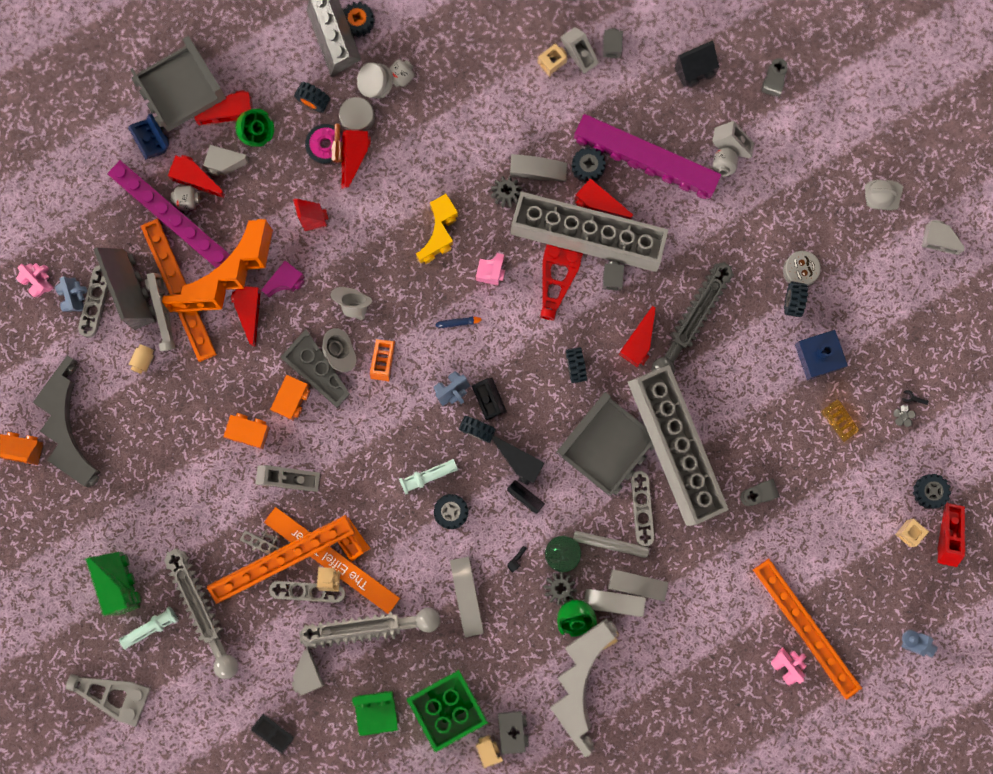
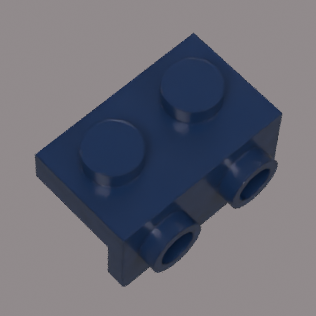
(149, 137)

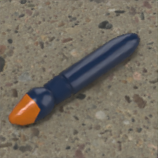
(458, 322)

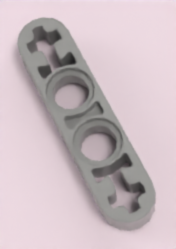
(93, 301)
(645, 508)
(307, 592)

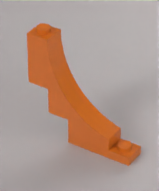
(210, 290)

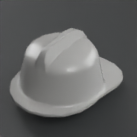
(883, 194)
(352, 301)
(339, 350)

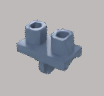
(73, 294)
(453, 391)
(918, 643)

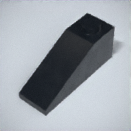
(521, 463)

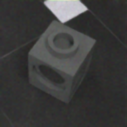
(612, 43)
(613, 276)

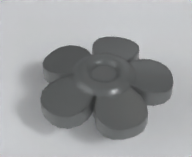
(904, 415)

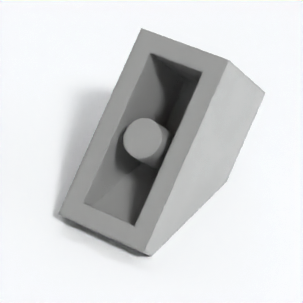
(579, 49)
(733, 137)
(223, 161)
(941, 238)
(306, 675)

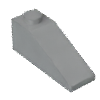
(287, 478)

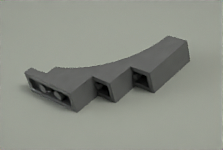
(55, 400)

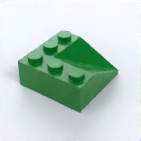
(113, 583)
(447, 710)

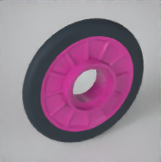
(314, 139)

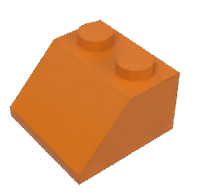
(20, 449)

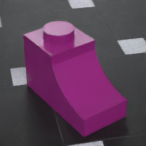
(284, 279)

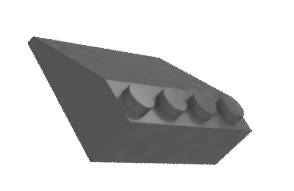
(126, 286)

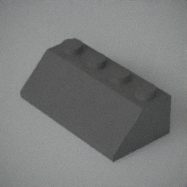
(333, 34)

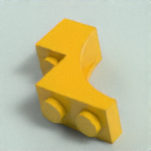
(440, 240)

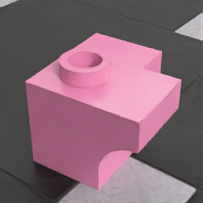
(491, 270)

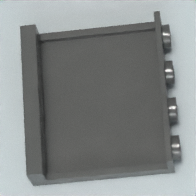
(178, 87)
(607, 445)

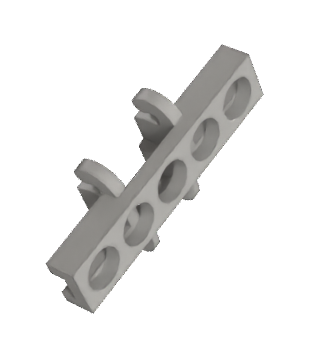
(272, 546)

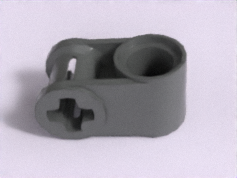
(774, 80)
(762, 492)

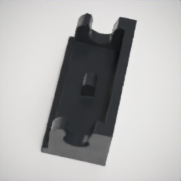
(272, 734)

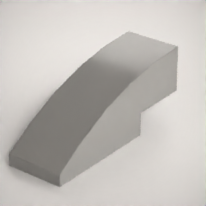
(537, 168)
(638, 585)
(615, 602)

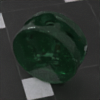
(562, 553)

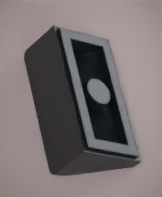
(489, 398)
(525, 497)

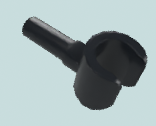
(914, 398)
(513, 564)

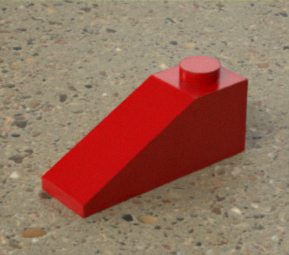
(226, 110)
(354, 150)
(190, 174)
(595, 198)
(310, 214)
(247, 307)
(639, 343)
(952, 535)

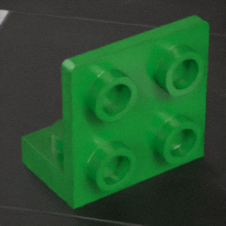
(375, 713)

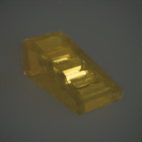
(830, 418)

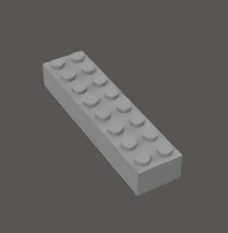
(589, 231)
(678, 446)

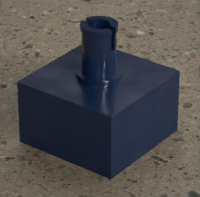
(821, 355)

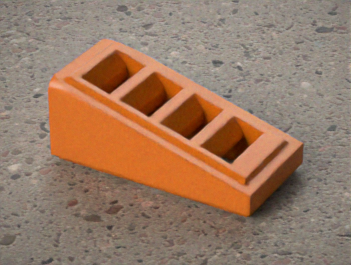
(380, 375)

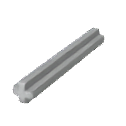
(611, 544)

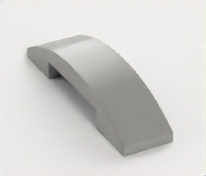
(466, 597)

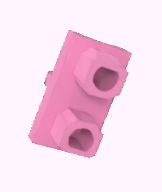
(37, 276)
(784, 659)

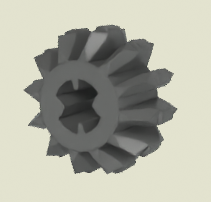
(500, 195)
(564, 594)

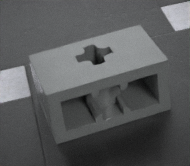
(508, 743)

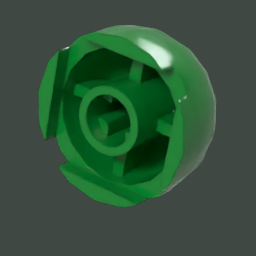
(254, 127)
(576, 618)

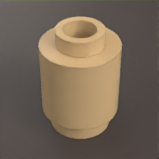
(141, 359)

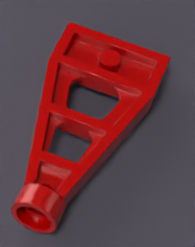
(561, 257)

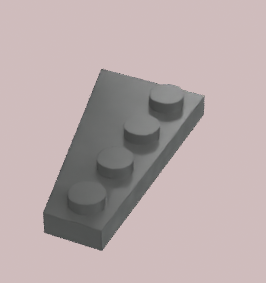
(312, 365)

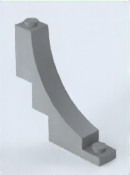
(572, 708)

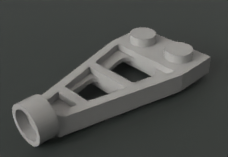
(156, 286)
(133, 703)

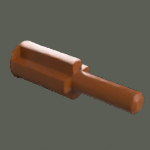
(337, 146)

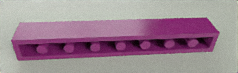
(647, 156)
(168, 214)

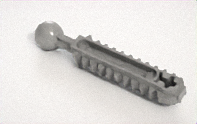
(426, 620)
(224, 665)

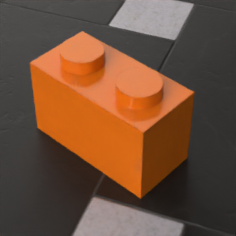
(290, 398)
(246, 431)

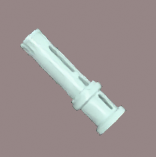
(419, 479)
(156, 624)

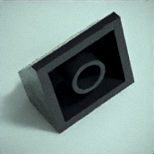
(697, 64)

